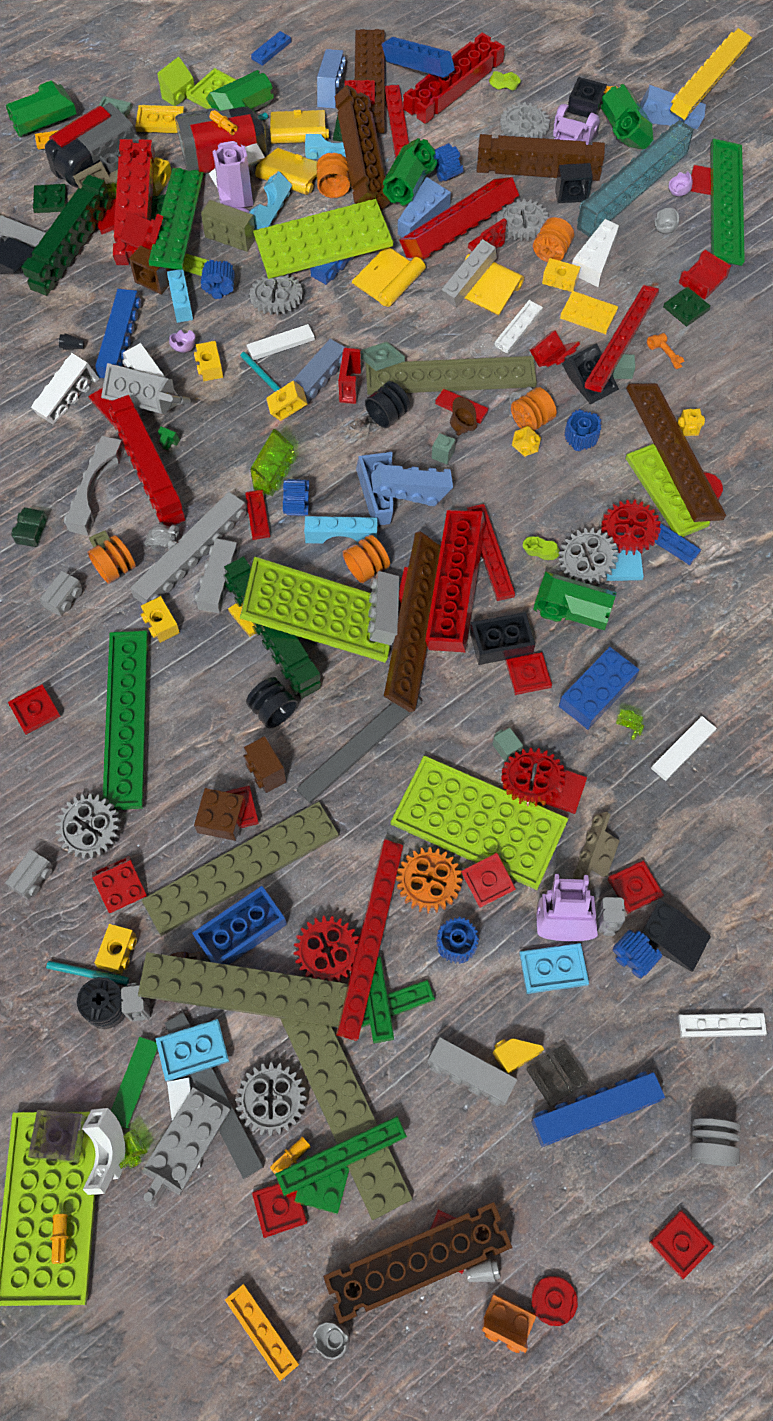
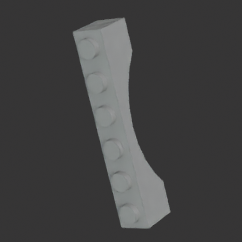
(106, 456)

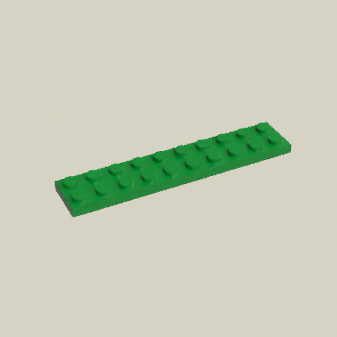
(727, 202)
(178, 219)
(125, 720)

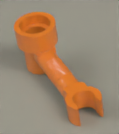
(659, 341)

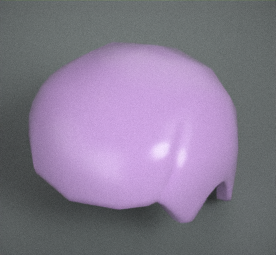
(681, 184)
(182, 341)

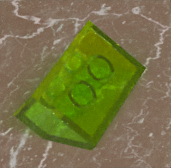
(272, 463)

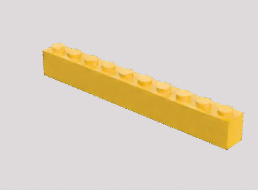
(710, 73)

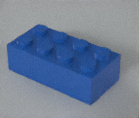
(598, 688)
(240, 928)

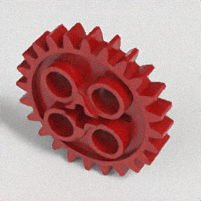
(633, 513)
(514, 773)
(309, 956)

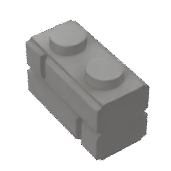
(61, 593)
(29, 875)
(610, 916)
(133, 1006)

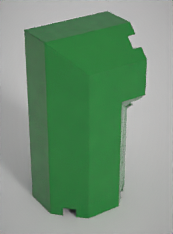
(247, 91)
(41, 109)
(627, 117)
(409, 171)
(574, 601)

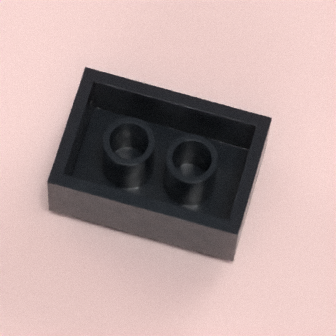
(502, 638)

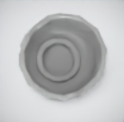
(667, 220)
(331, 1339)

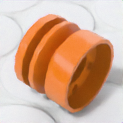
(332, 175)
(553, 239)
(533, 409)
(113, 558)
(366, 558)

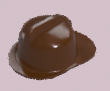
(463, 416)

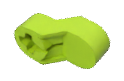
(506, 80)
(539, 547)

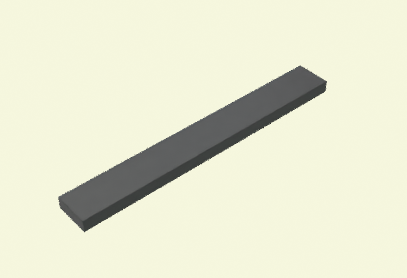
(353, 751)
(231, 1130)

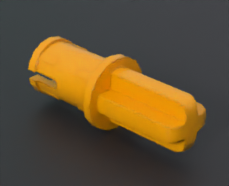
(223, 122)
(290, 1155)
(59, 1238)

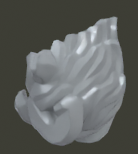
(162, 536)

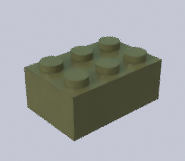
(228, 225)

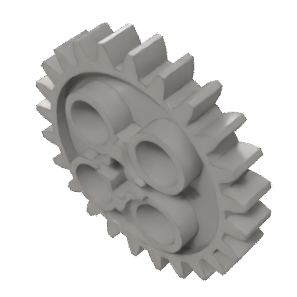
(524, 121)
(533, 218)
(286, 296)
(604, 550)
(78, 842)
(291, 1098)

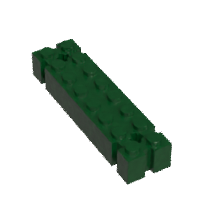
(67, 235)
(284, 647)

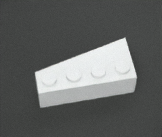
(596, 252)
(138, 359)
(64, 388)

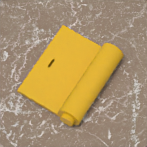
(294, 125)
(294, 167)
(388, 276)
(495, 288)

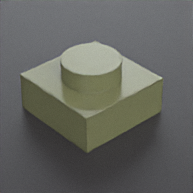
(99, 538)

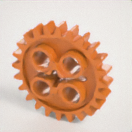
(434, 863)

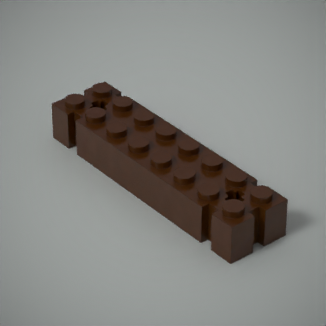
(361, 146)
(536, 155)
(417, 1262)

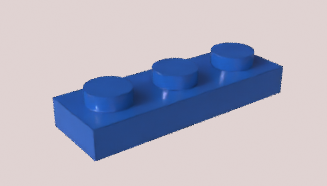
(271, 48)
(677, 545)

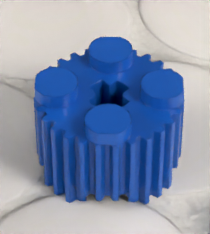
(447, 162)
(217, 278)
(582, 430)
(296, 497)
(461, 951)
(636, 953)

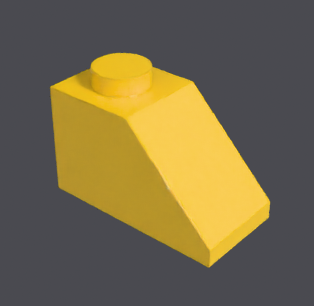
(515, 1053)

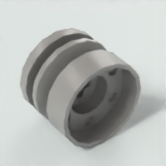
(716, 1141)

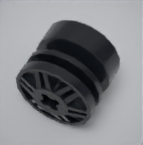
(387, 404)
(271, 702)
(107, 1014)

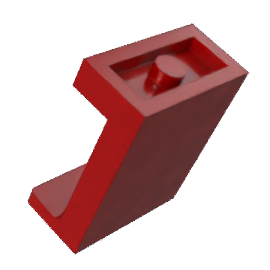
(705, 274)
(347, 384)

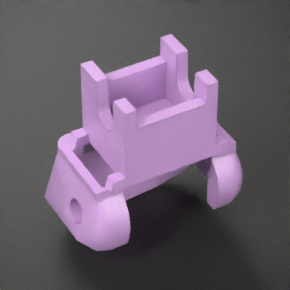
(575, 130)
(572, 912)

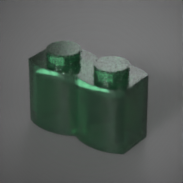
(29, 527)

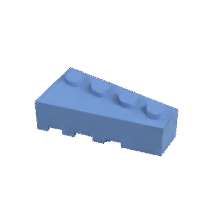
(330, 77)
(657, 107)
(428, 202)
(412, 484)
(378, 505)

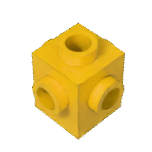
(691, 422)
(526, 441)

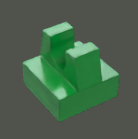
(167, 438)

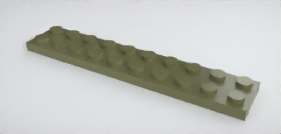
(455, 374)
(239, 868)
(242, 989)
(347, 1113)

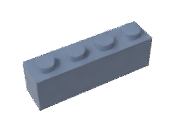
(320, 369)

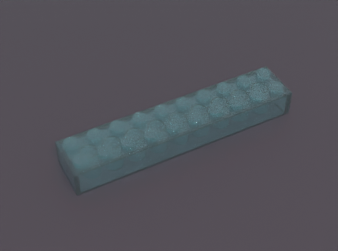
(635, 178)

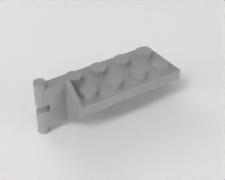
(144, 389)
(183, 1145)

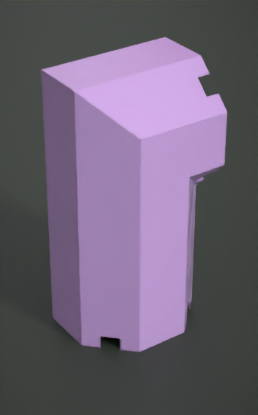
(233, 175)

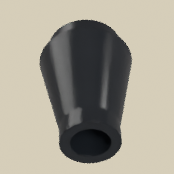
(70, 342)

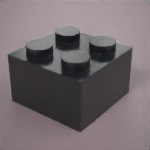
(586, 97)
(573, 183)

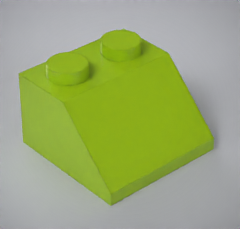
(175, 82)

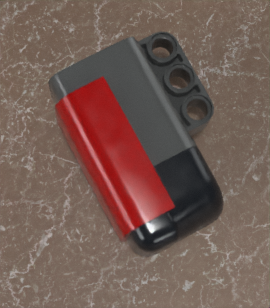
(201, 135)
(89, 141)

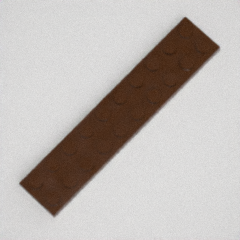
(370, 66)
(676, 453)
(410, 643)

